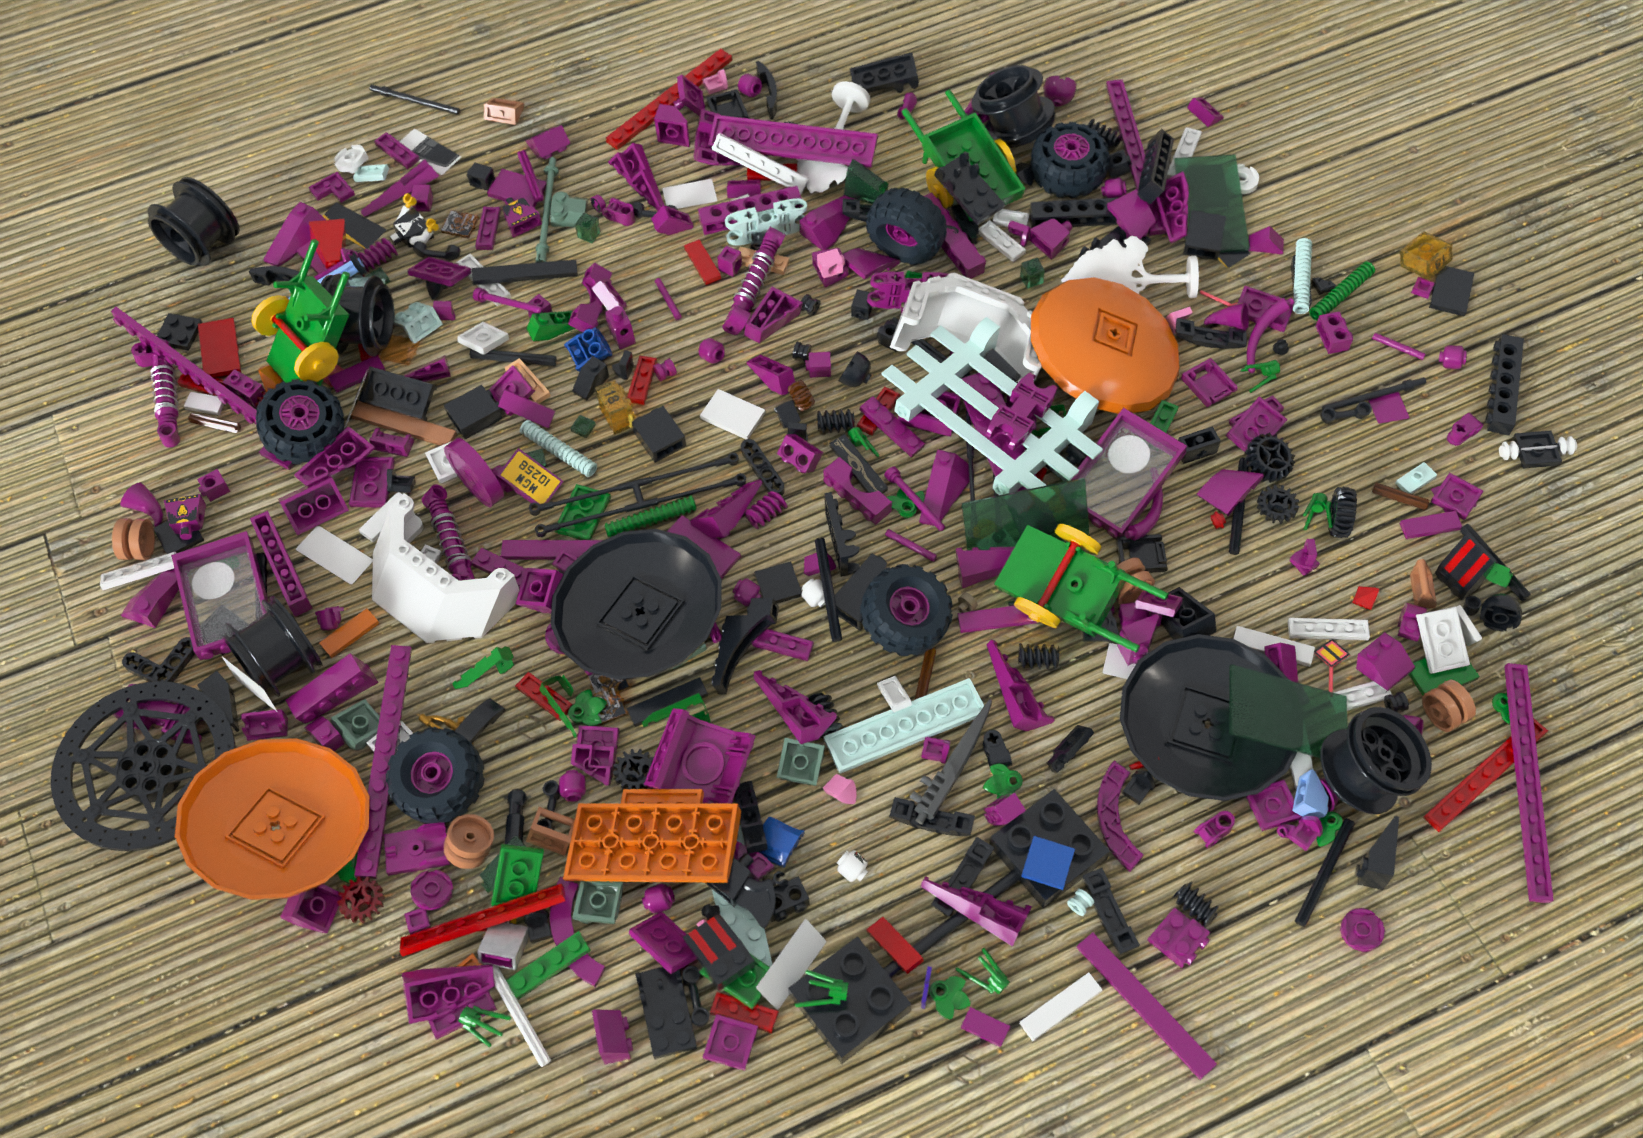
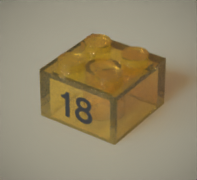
(1426, 255)
(615, 406)

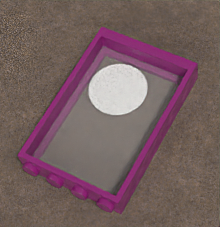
(1127, 471)
(219, 587)

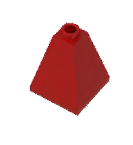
(331, 240)

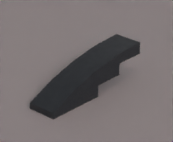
(750, 818)

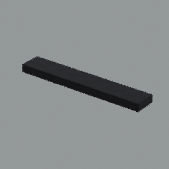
(524, 272)

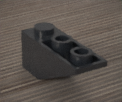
(223, 695)

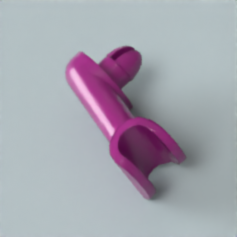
(909, 102)

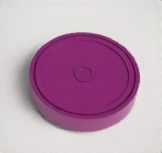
(474, 472)

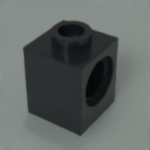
(1119, 164)
(480, 176)
(860, 307)
(886, 333)

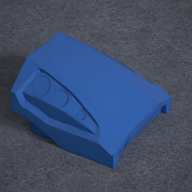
(586, 345)
(780, 841)

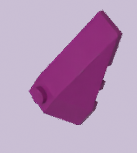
(1174, 206)
(825, 224)
(344, 452)
(725, 516)

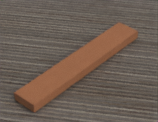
(403, 424)

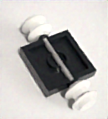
(1537, 449)

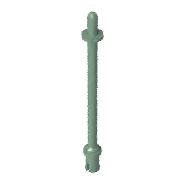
(542, 248)

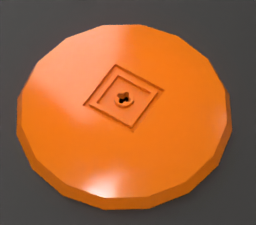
(1080, 353)
(272, 782)

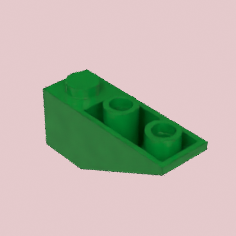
(549, 325)

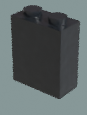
(1204, 235)
(473, 411)
(658, 434)

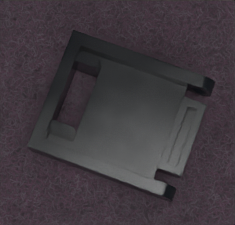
(734, 109)
(1144, 548)

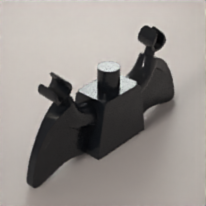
(750, 893)

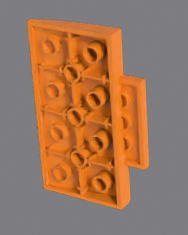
(654, 838)

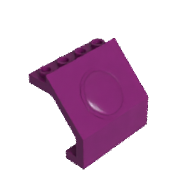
(700, 757)

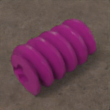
(377, 253)
(764, 508)

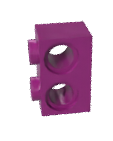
(1334, 332)
(244, 387)
(801, 449)
(1003, 809)

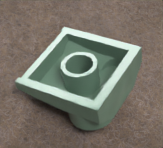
(566, 210)
(357, 724)
(800, 762)
(598, 902)

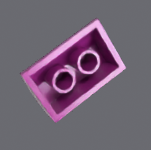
(313, 505)

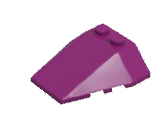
(702, 152)

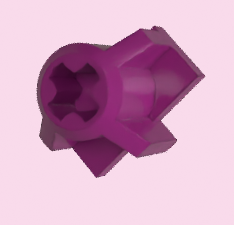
(329, 618)

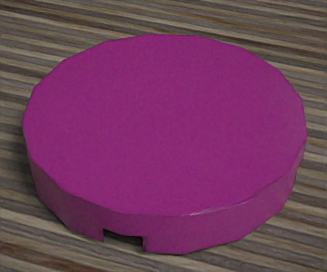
(431, 890)
(1362, 929)

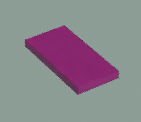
(721, 554)

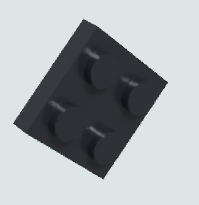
(179, 331)

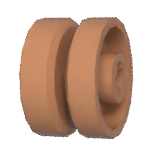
(133, 539)
(1135, 568)
(1448, 705)
(468, 841)

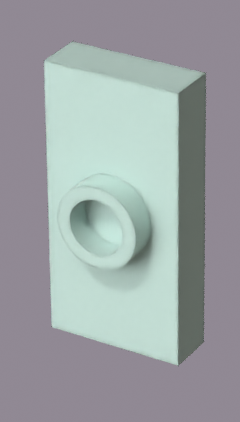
(371, 173)
(1416, 478)

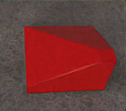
(1365, 596)

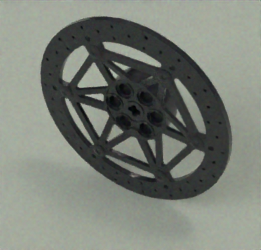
(146, 769)

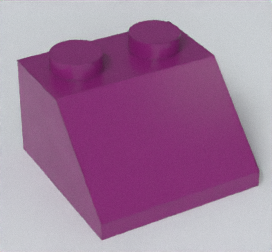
(671, 126)
(548, 142)
(538, 589)
(1141, 633)
(1385, 661)
(312, 908)
(611, 1035)

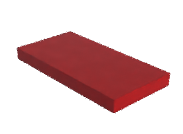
(219, 347)

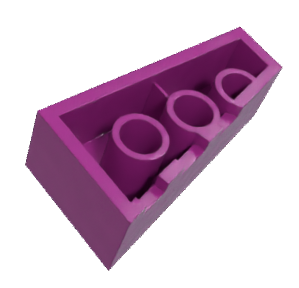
(331, 688)

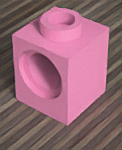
(830, 263)

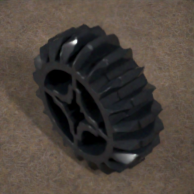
(1269, 457)
(1343, 511)

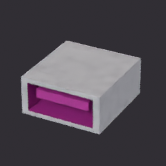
(503, 945)

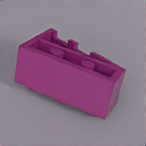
(772, 314)

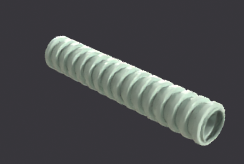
(1302, 276)
(558, 448)

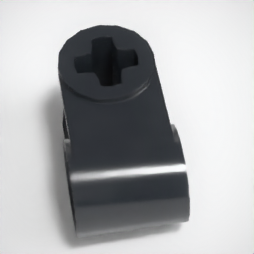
(997, 752)

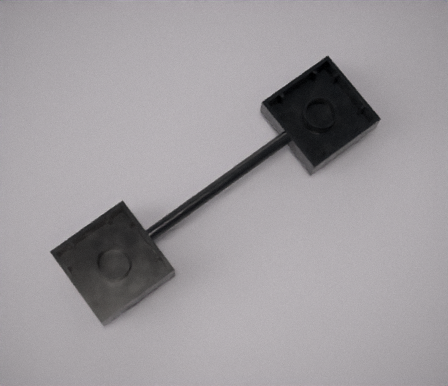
(873, 997)

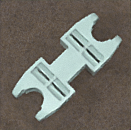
(760, 221)

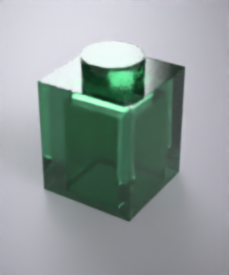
(587, 227)
(1032, 273)

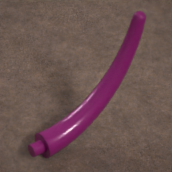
(1265, 320)
(1147, 524)

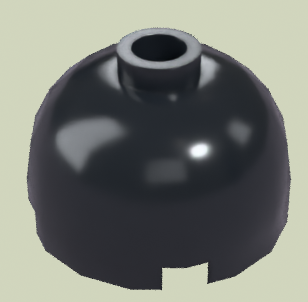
(856, 371)
(1501, 612)

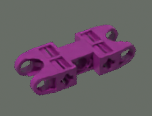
(894, 289)
(1016, 421)
(162, 706)

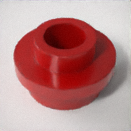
(1218, 520)

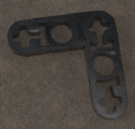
(161, 670)

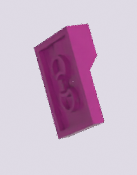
(402, 858)

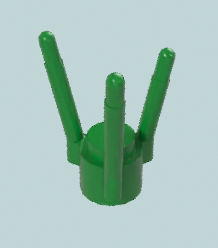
(1267, 368)
(858, 439)
(1317, 504)
(998, 980)
(837, 990)
(471, 1018)

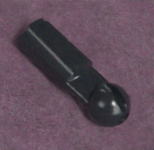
(515, 820)

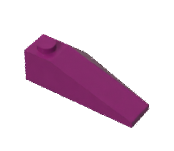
(292, 235)
(946, 483)
(153, 599)
(438, 989)

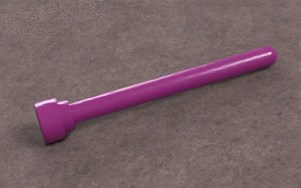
(482, 295)
(893, 475)

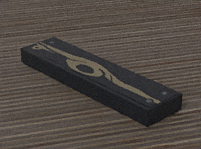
(860, 467)

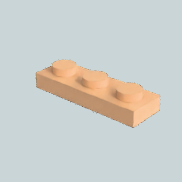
(780, 264)
(541, 392)

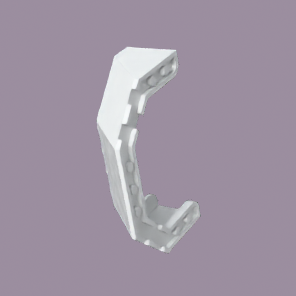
(959, 307)
(424, 593)

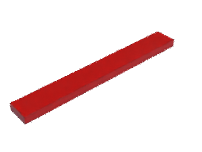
(1476, 783)
(482, 919)

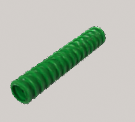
(1343, 290)
(652, 516)

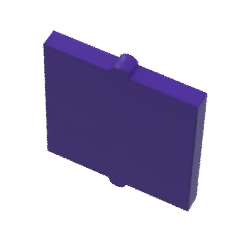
(926, 987)

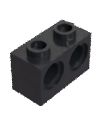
(788, 905)

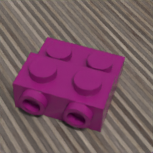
(1179, 938)

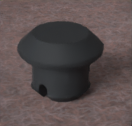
(1281, 347)
(710, 911)

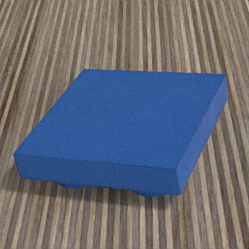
(1048, 862)

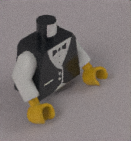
(411, 225)

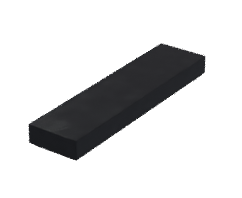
(642, 710)

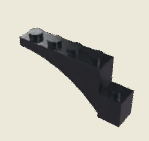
(738, 635)

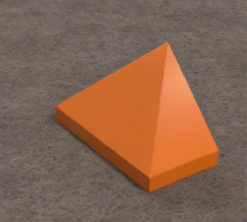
(269, 377)

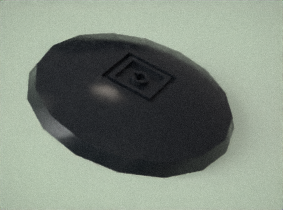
(631, 574)
(1166, 715)

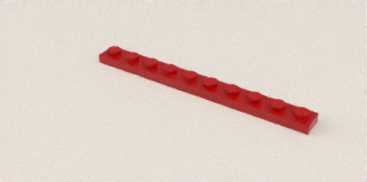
(646, 116)

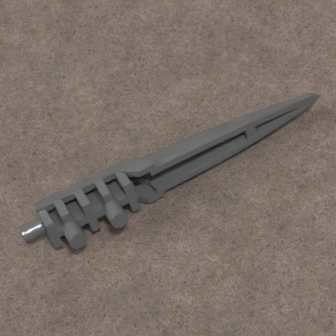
(944, 781)

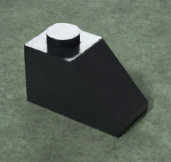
(590, 376)

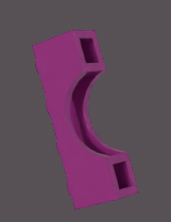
(586, 315)
(872, 505)

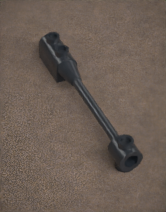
(1074, 454)

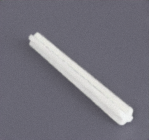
(520, 1017)

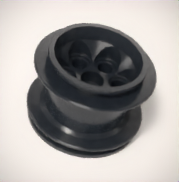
(1014, 106)
(192, 222)
(369, 313)
(272, 647)
(1375, 760)

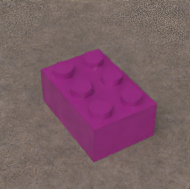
(929, 422)

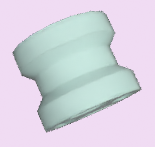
(1080, 902)

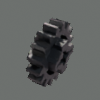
(1278, 504)
(629, 777)

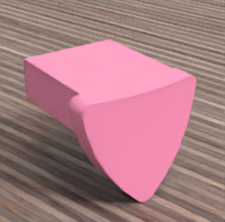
(716, 82)
(1181, 314)
(841, 789)

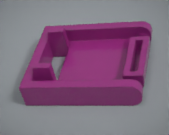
(1211, 386)

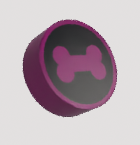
(598, 203)

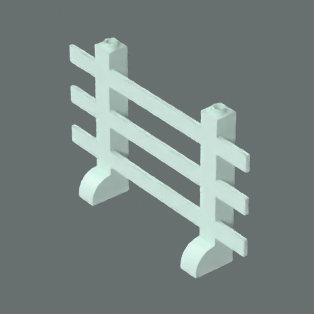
(949, 374)

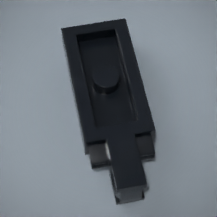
(965, 224)
(1068, 747)

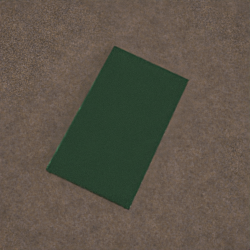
(1217, 190)
(1003, 518)
(1283, 711)

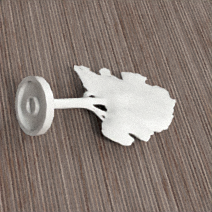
(850, 98)
(1117, 264)

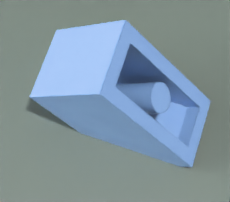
(1310, 796)

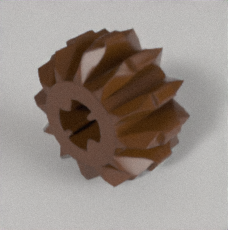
(801, 395)

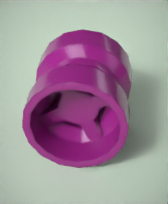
(664, 370)

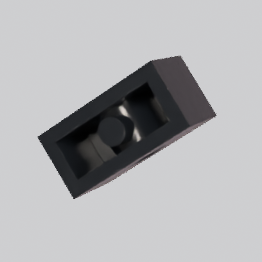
(1200, 444)

